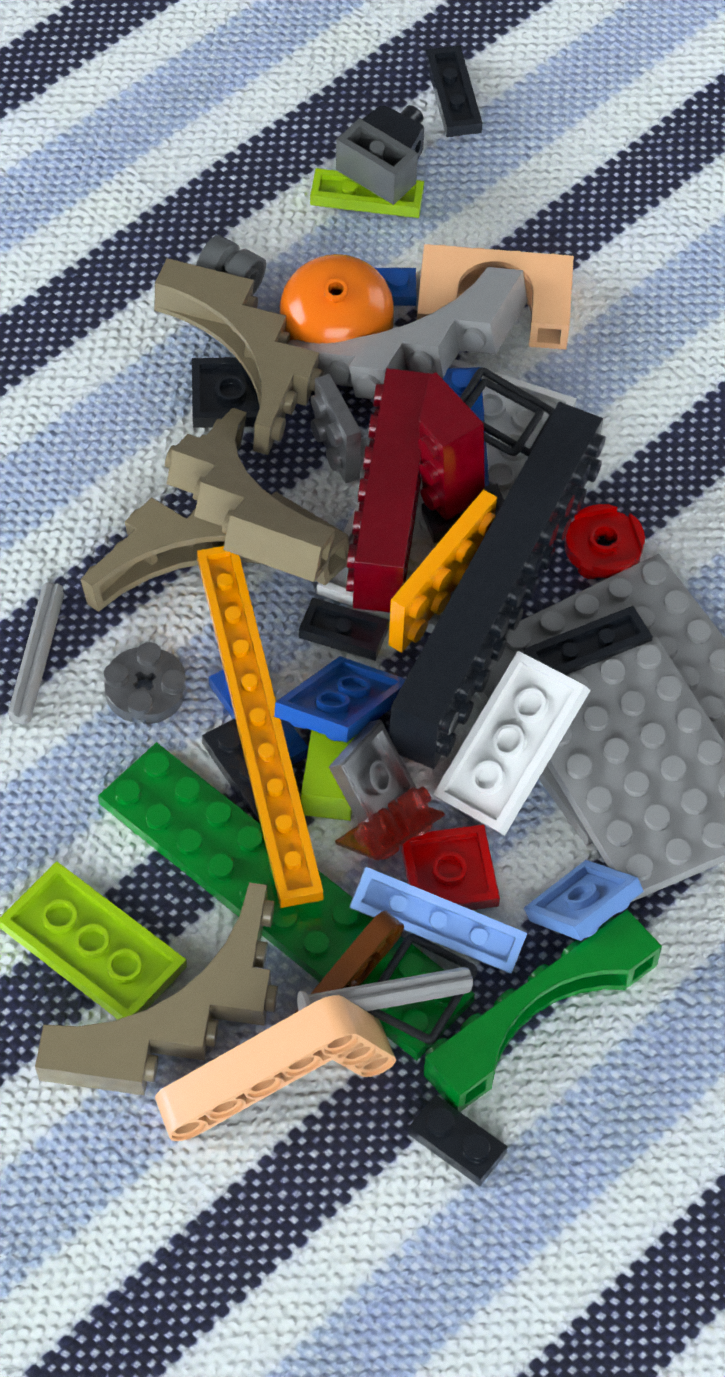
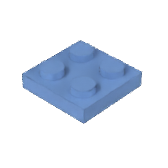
(583, 900)

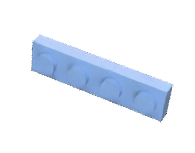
(439, 920)

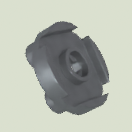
(145, 663)

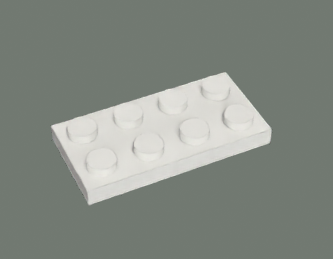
(511, 742)

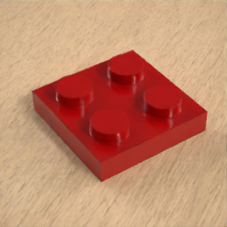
(453, 866)

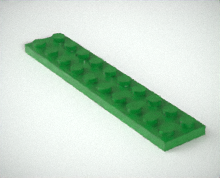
(227, 851)

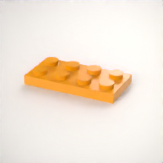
(439, 574)

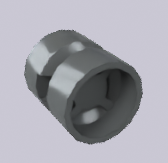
(226, 257)

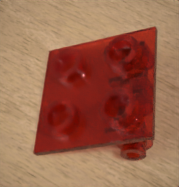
(386, 831)

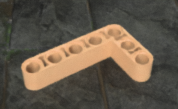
(271, 1060)

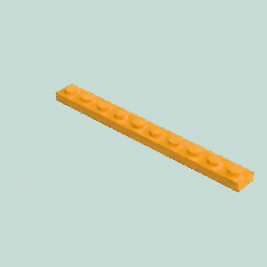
(259, 731)

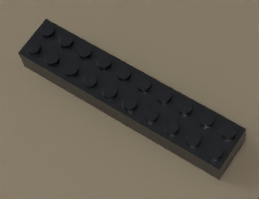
(495, 586)

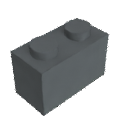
(376, 161)

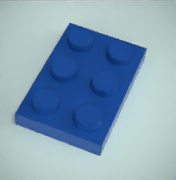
(340, 699)

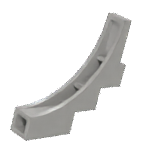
(471, 323)

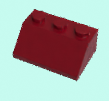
(450, 450)

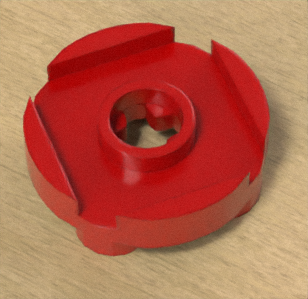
(598, 560)

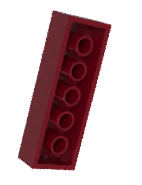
(387, 492)

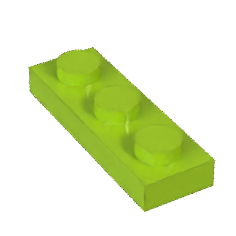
(340, 192)

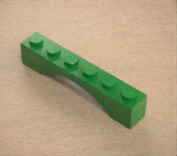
(607, 960)

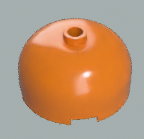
(357, 309)

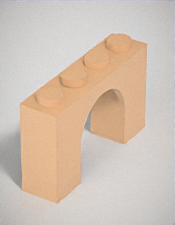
(547, 278)

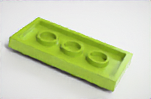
(92, 943)

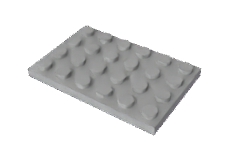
(645, 769)

